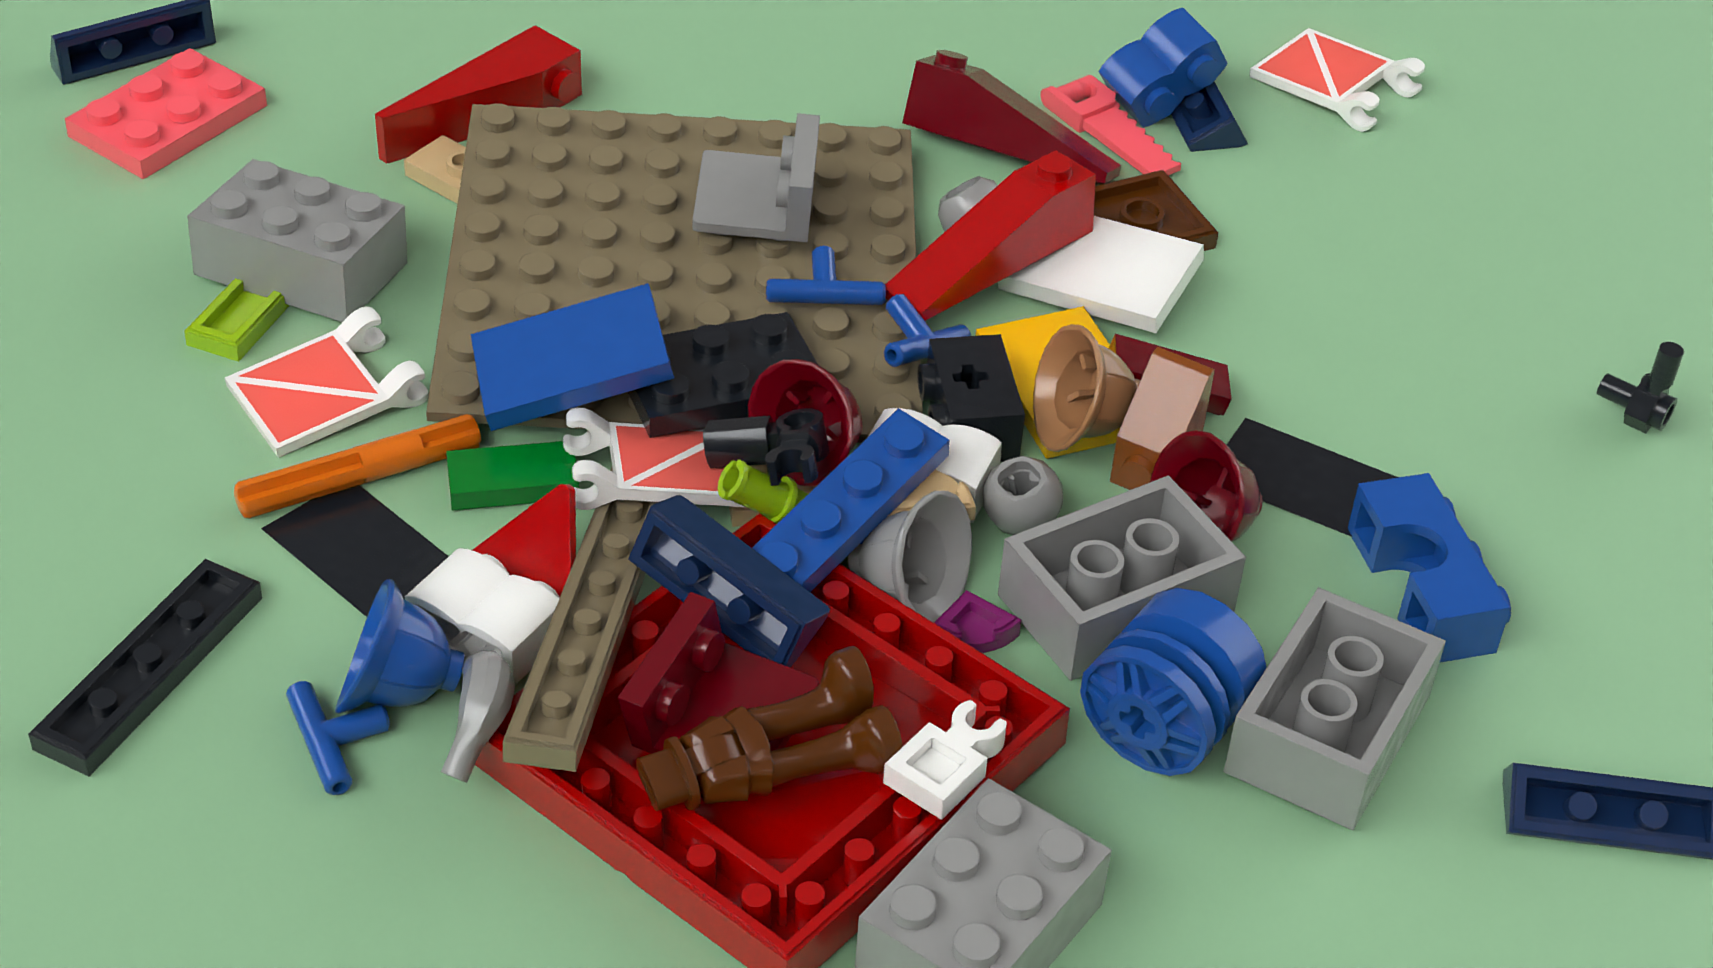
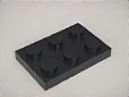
(716, 372)

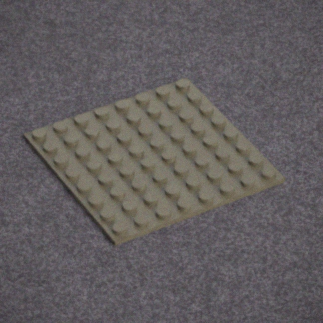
(605, 202)

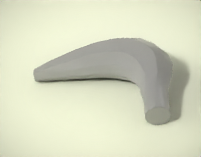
(482, 708)

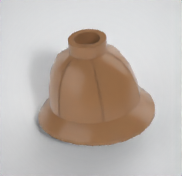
(1079, 389)

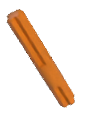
(355, 466)

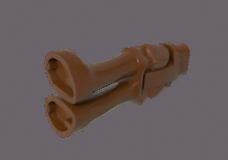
(732, 755)

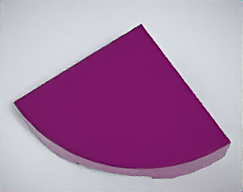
(980, 623)

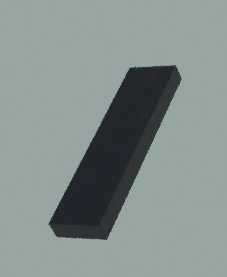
(145, 667)

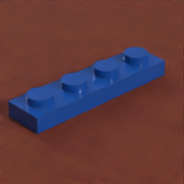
(853, 499)

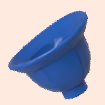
(399, 656)

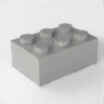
(298, 237)
(1100, 566)
(1333, 707)
(987, 891)

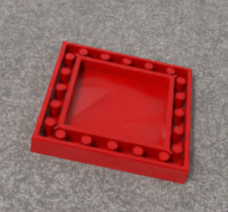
(794, 868)

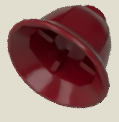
(804, 384)
(1212, 479)

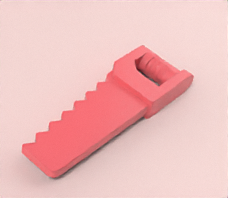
(1105, 121)

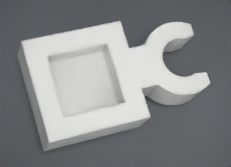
(943, 766)

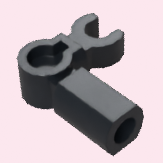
(785, 446)

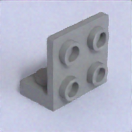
(760, 192)

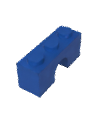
(1449, 589)

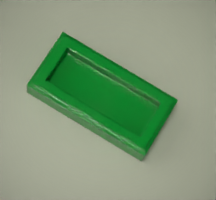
(507, 474)

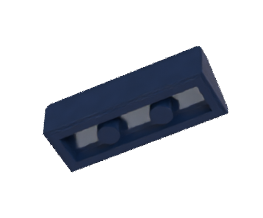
(131, 40)
(1207, 121)
(753, 597)
(1608, 810)

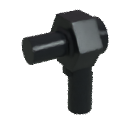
(1650, 401)

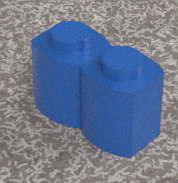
(1163, 67)

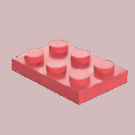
(165, 113)

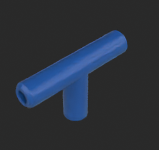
(825, 286)
(916, 331)
(326, 735)

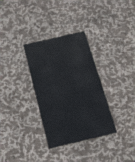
(1301, 474)
(356, 545)

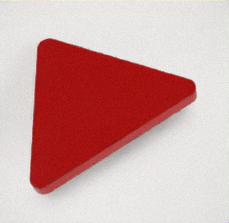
(539, 540)

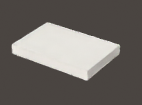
(1113, 273)

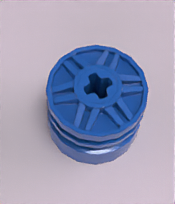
(1172, 681)

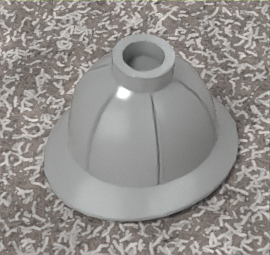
(919, 554)

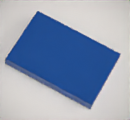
(570, 357)

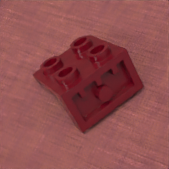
(700, 676)

